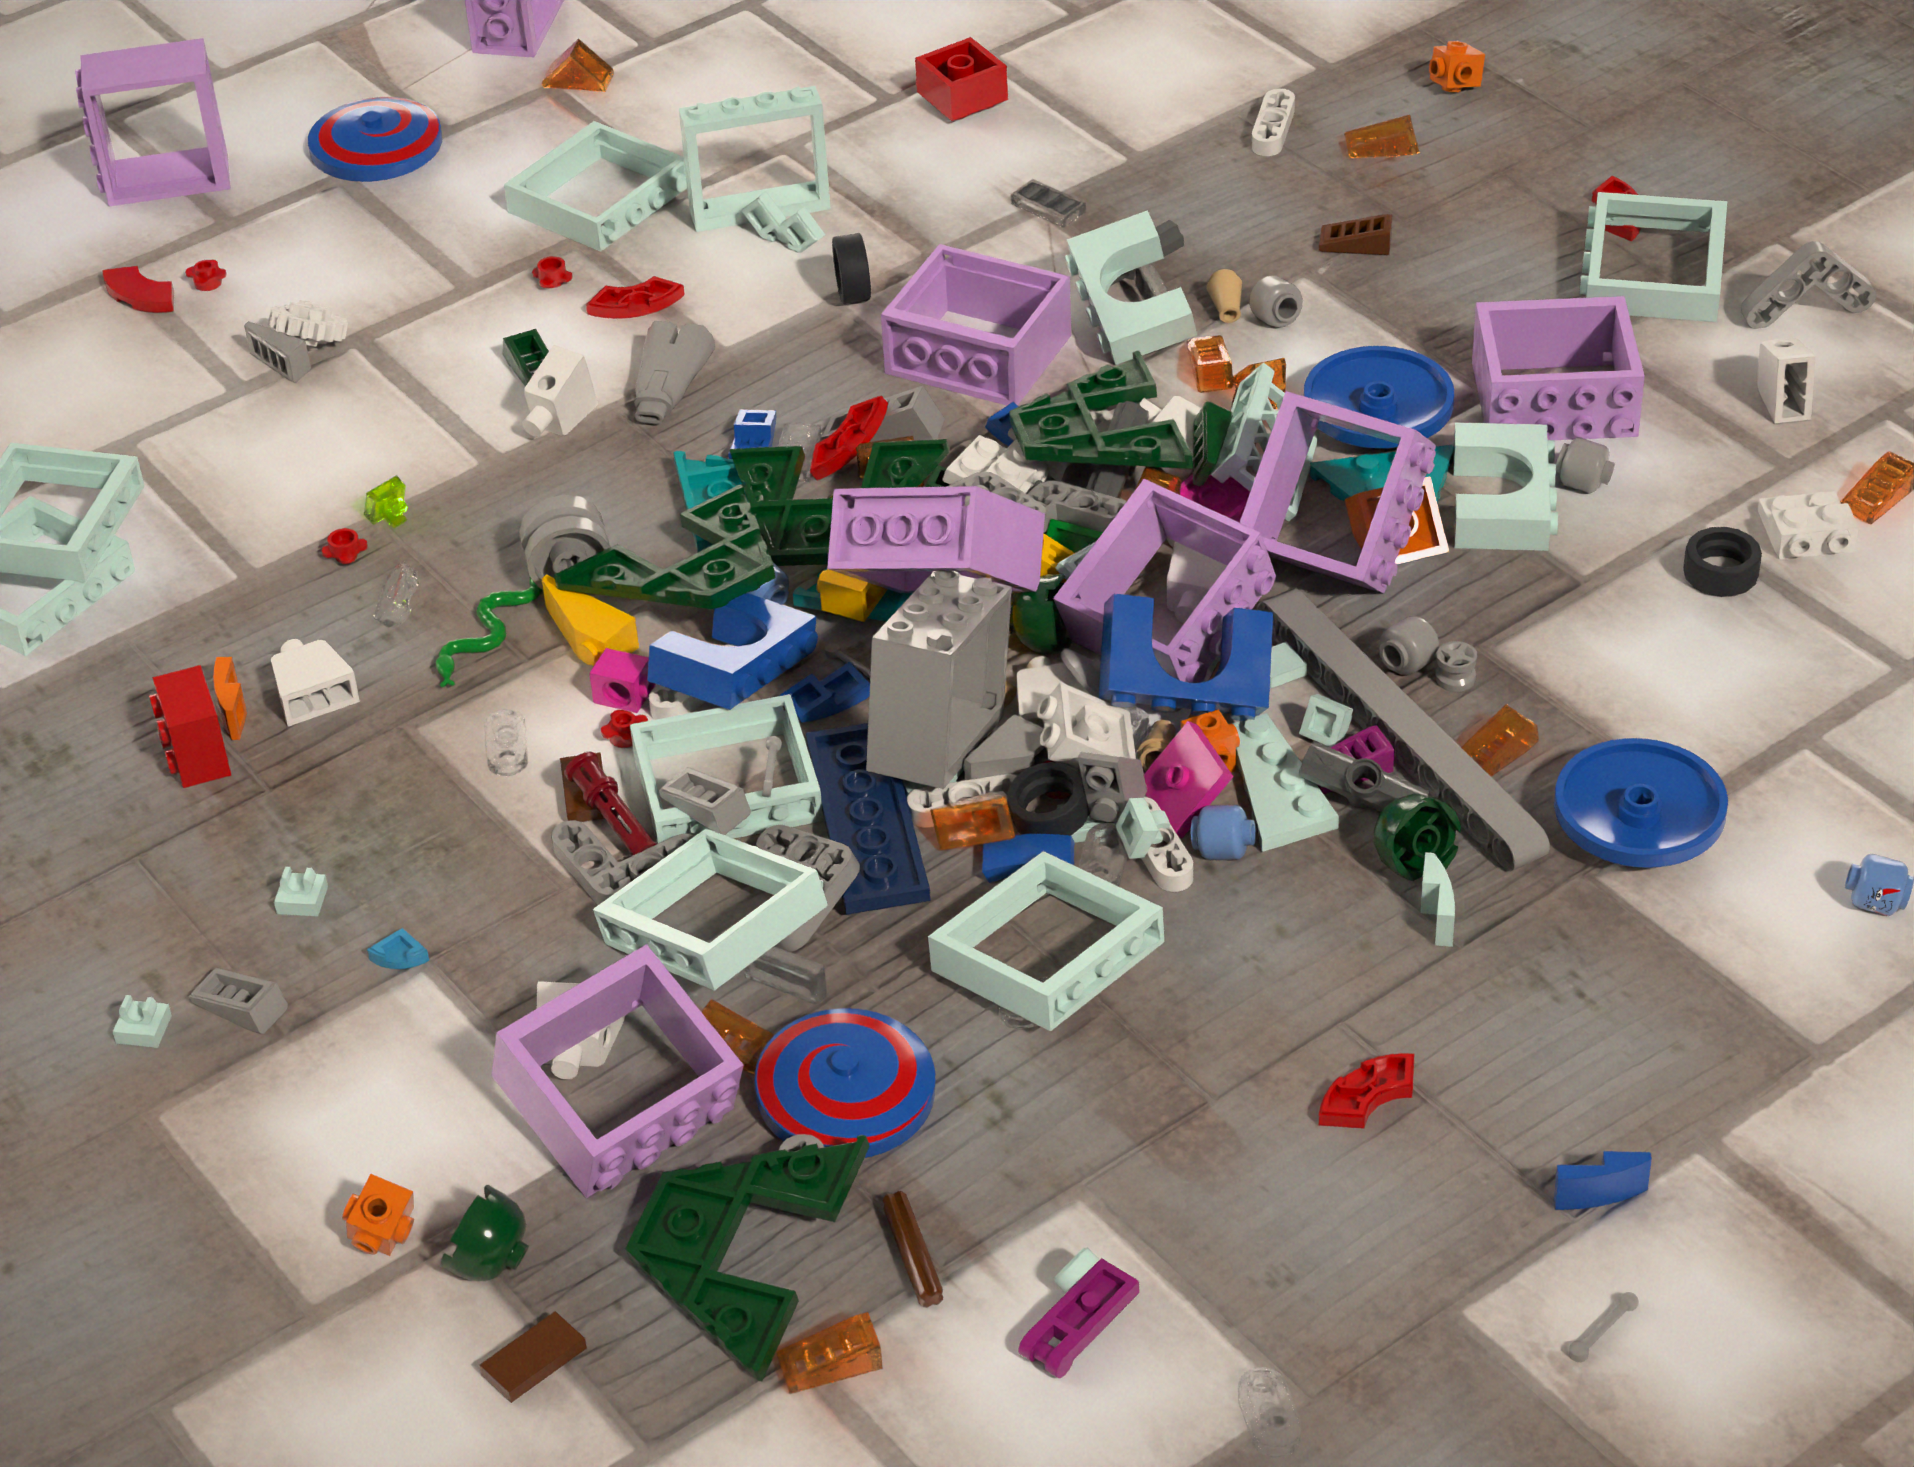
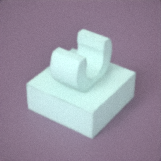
(1326, 720)
(1140, 827)
(300, 893)
(141, 1022)

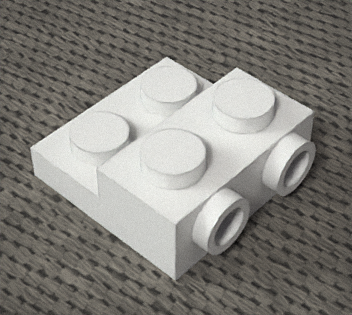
(1007, 463)
(1808, 524)
(1083, 724)

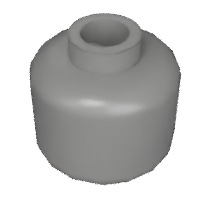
(1275, 301)
(1584, 465)
(1408, 645)

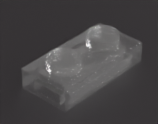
(802, 435)

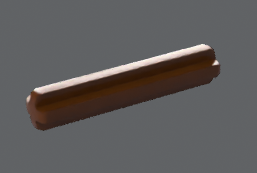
(913, 1249)

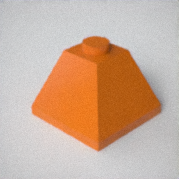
(1427, 531)

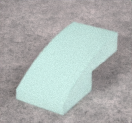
(1438, 899)

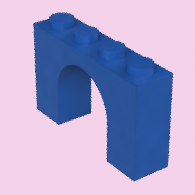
(765, 641)
(1134, 676)

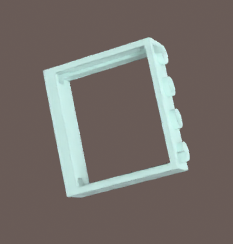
(745, 111)
(529, 189)
(1657, 212)
(113, 473)
(70, 597)
(718, 727)
(628, 914)
(1049, 1003)

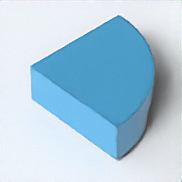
(398, 951)

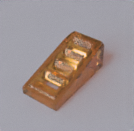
(1385, 138)
(1210, 363)
(1882, 485)
(1505, 720)
(734, 1024)
(840, 1336)

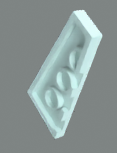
(1281, 801)

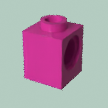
(621, 680)

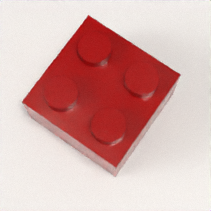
(961, 79)
(189, 727)

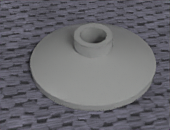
(1084, 670)

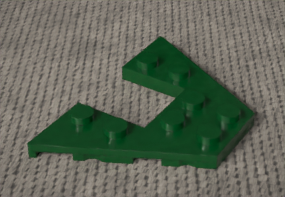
(1065, 431)
(800, 528)
(704, 580)
(696, 1218)

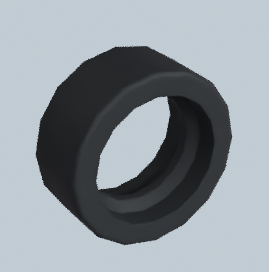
(851, 268)
(1726, 543)
(1044, 779)

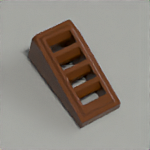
(1358, 236)

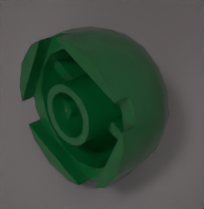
(1038, 619)
(1413, 827)
(488, 1238)

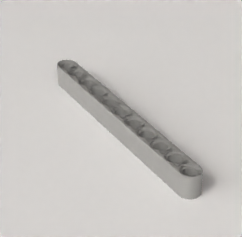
(1418, 742)

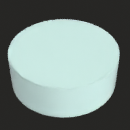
(1075, 1269)

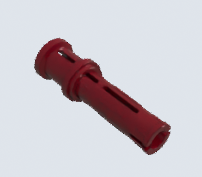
(603, 795)

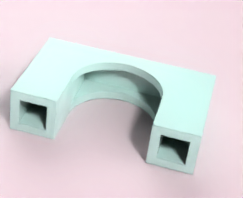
(1127, 326)
(1513, 519)

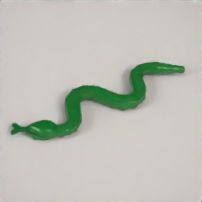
(445, 663)

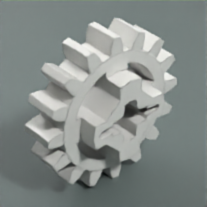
(308, 322)

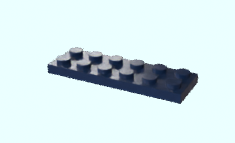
(870, 818)

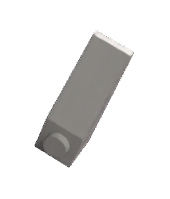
(906, 415)

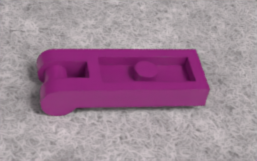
(1079, 1317)

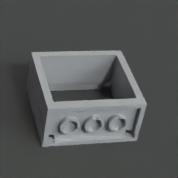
(938, 678)

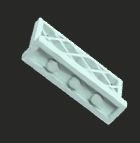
(1246, 428)

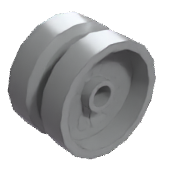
(561, 535)

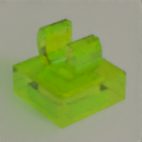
(387, 502)

